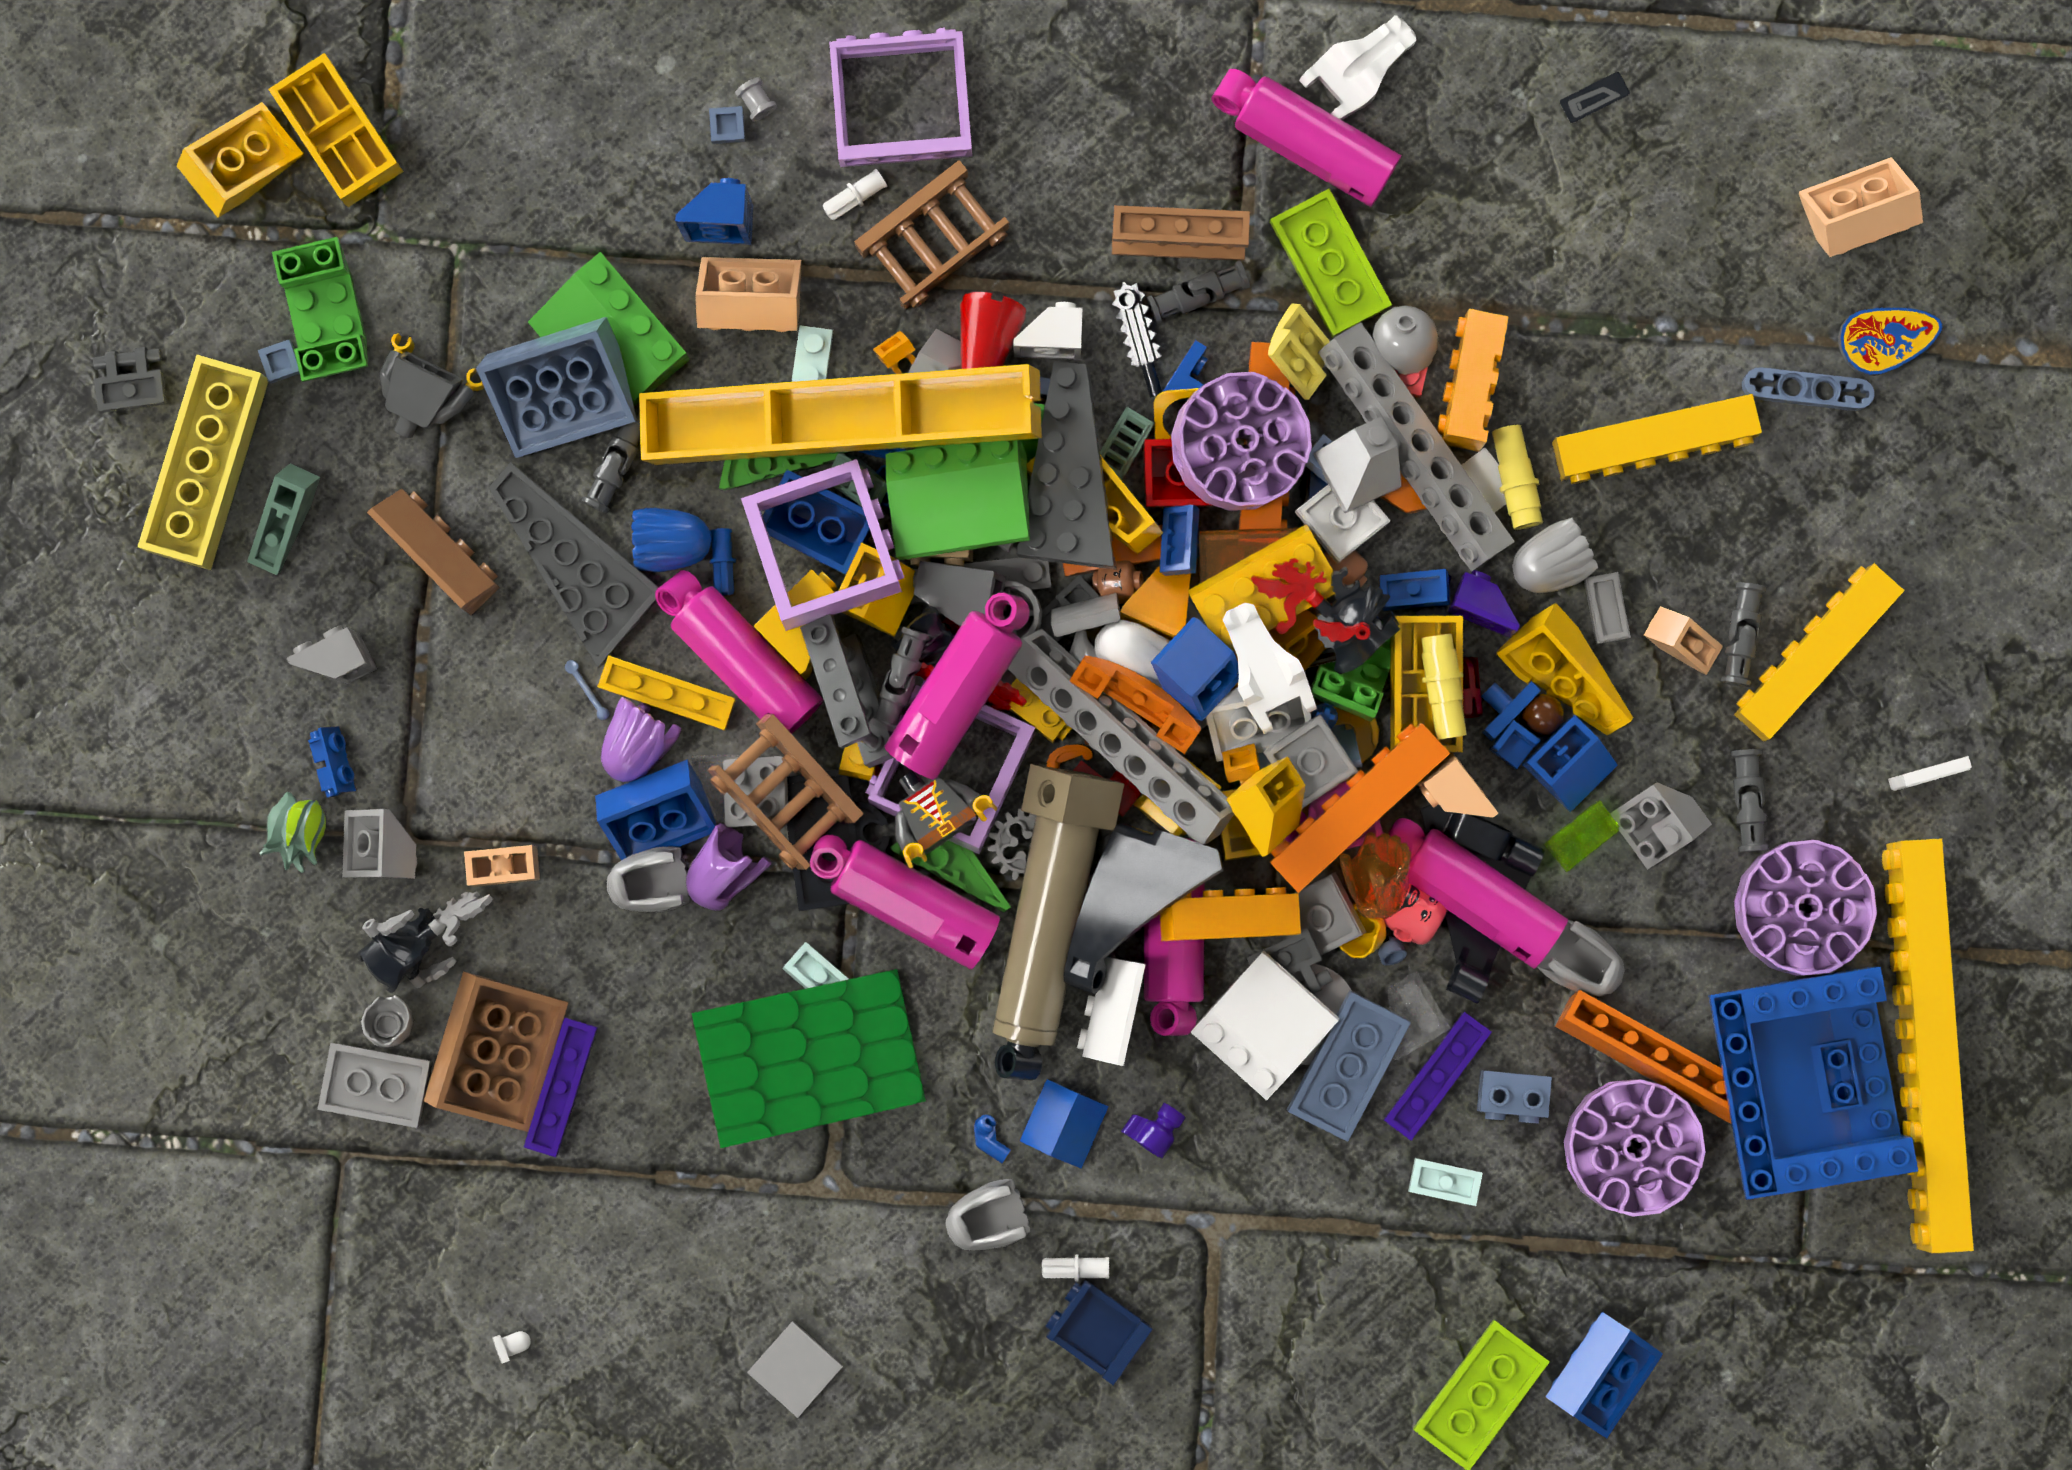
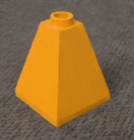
(1160, 604)

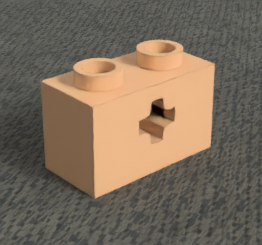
(502, 865)

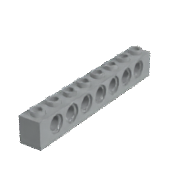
(1422, 452)
(1123, 740)

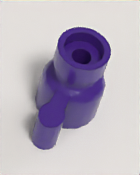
(1155, 1135)

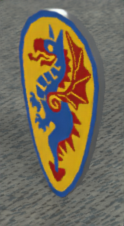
(1886, 338)

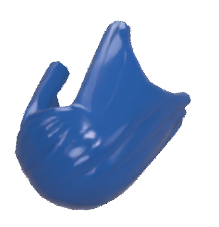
(668, 539)

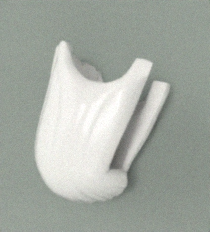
(1130, 647)

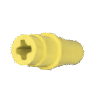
(1517, 477)
(1443, 685)

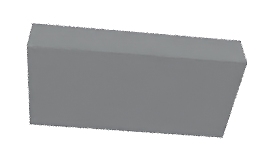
(1607, 608)

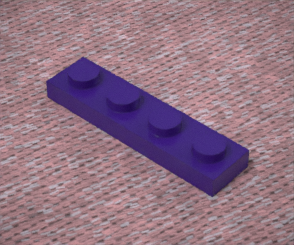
(1437, 1076)
(560, 1087)

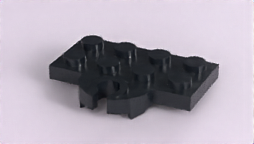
(812, 890)

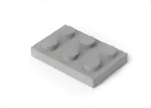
(374, 1085)

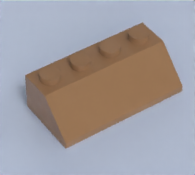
(434, 550)

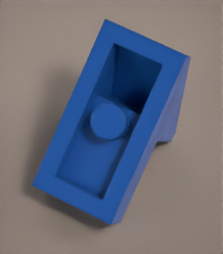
(1192, 363)

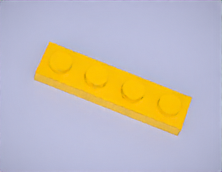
(666, 693)

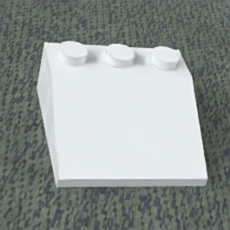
(1112, 1012)
(1265, 1025)

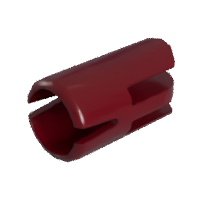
(1471, 688)

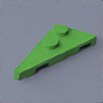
(752, 470)
(962, 870)

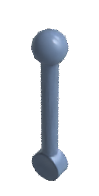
(572, 668)

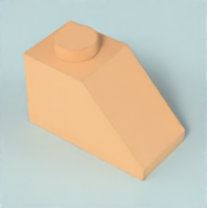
(1683, 639)

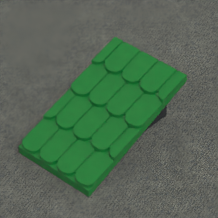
(808, 1058)

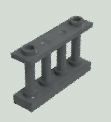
(847, 688)

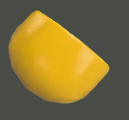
(1368, 942)

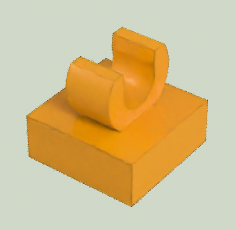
(894, 350)
(1241, 763)

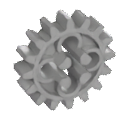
(1004, 839)

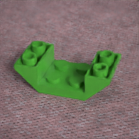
(322, 309)
(1356, 690)

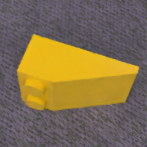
(238, 159)

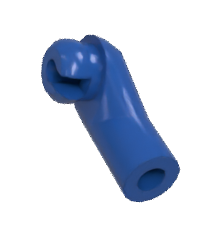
(986, 1138)

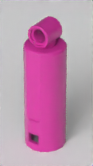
(1307, 135)
(737, 651)
(958, 686)
(1480, 894)
(906, 899)
(1173, 977)

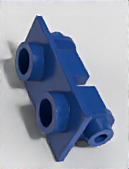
(329, 746)

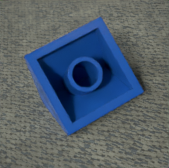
(1064, 1124)

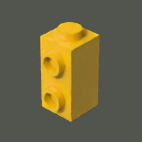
(1039, 715)

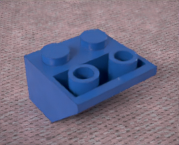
(1196, 669)
(1571, 763)

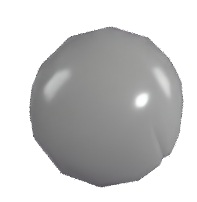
(387, 1021)

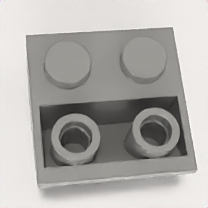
(337, 657)

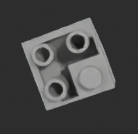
(1660, 822)

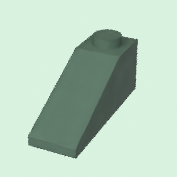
(282, 517)

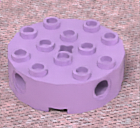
(1248, 409)
(1829, 883)
(1665, 1162)

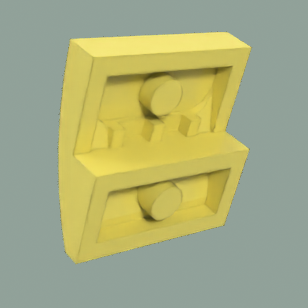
(1296, 350)

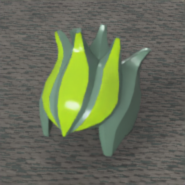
(294, 830)

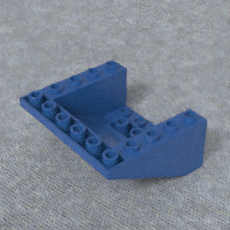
(1809, 1083)

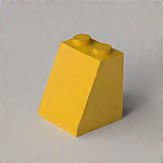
(791, 643)

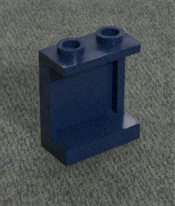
(1098, 1330)

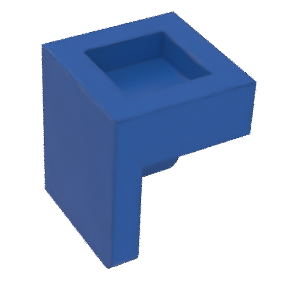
(1514, 744)

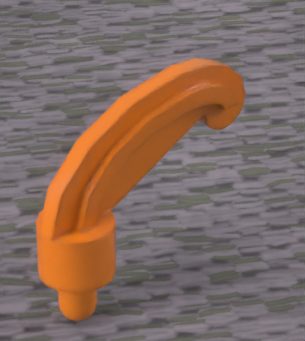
(1067, 753)

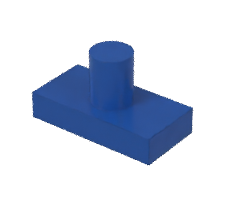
(1179, 540)
(1506, 706)

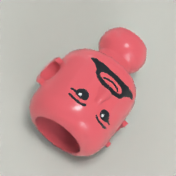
(1417, 917)

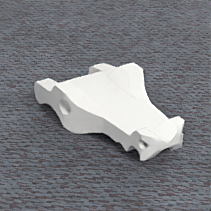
(1357, 67)
(1266, 670)

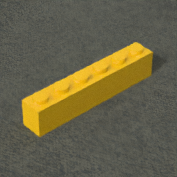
(1657, 437)
(1819, 651)

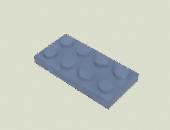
(1348, 1066)

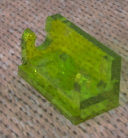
(1582, 835)

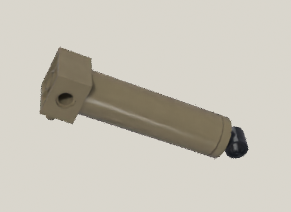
(1055, 881)

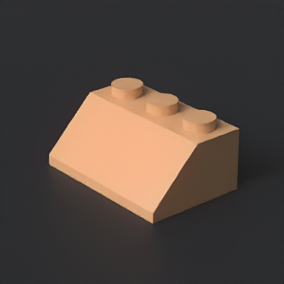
(1862, 207)
(748, 294)
(1455, 789)

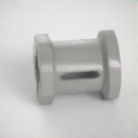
(756, 99)

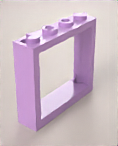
(905, 151)
(841, 600)
(1024, 735)

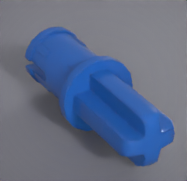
(722, 560)
(1327, 712)

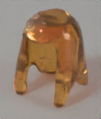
(1378, 875)

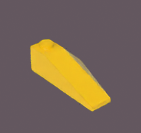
(1561, 662)

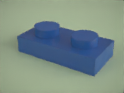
(1416, 589)

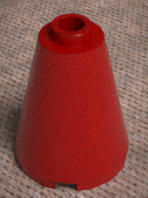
(988, 329)

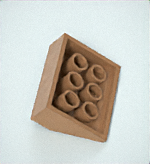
(495, 1052)

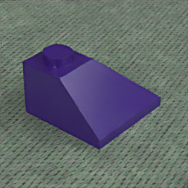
(1483, 604)

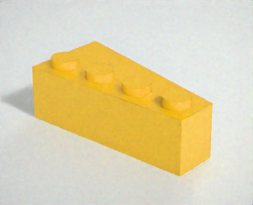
(1126, 516)

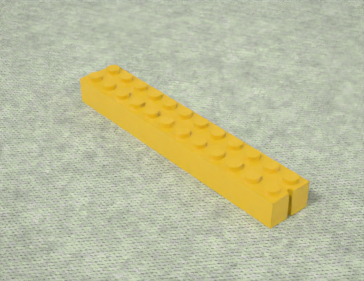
(841, 415)
(1928, 1044)

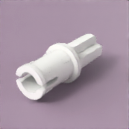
(854, 195)
(1075, 1268)

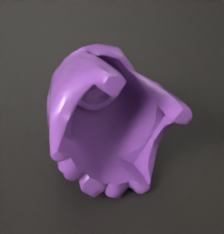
(635, 742)
(721, 869)

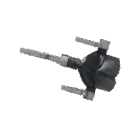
(401, 944)

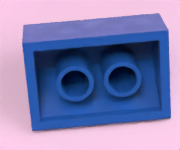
(718, 214)
(819, 526)
(656, 811)
(1604, 1375)

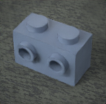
(1514, 1094)

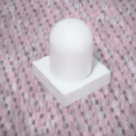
(511, 1344)

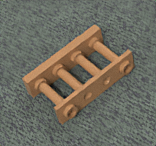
(901, 222)
(1180, 233)
(794, 760)

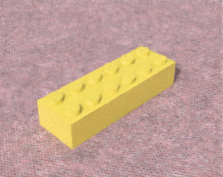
(203, 462)

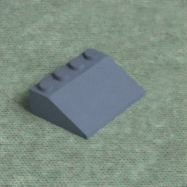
(558, 387)

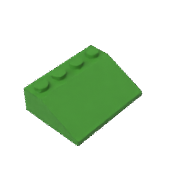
(600, 292)
(957, 497)

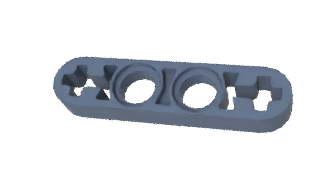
(1807, 393)

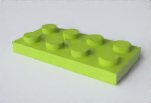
(1330, 263)
(1481, 1395)

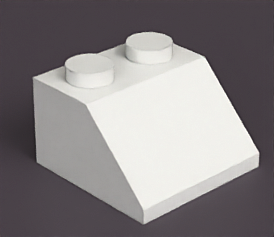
(1052, 334)

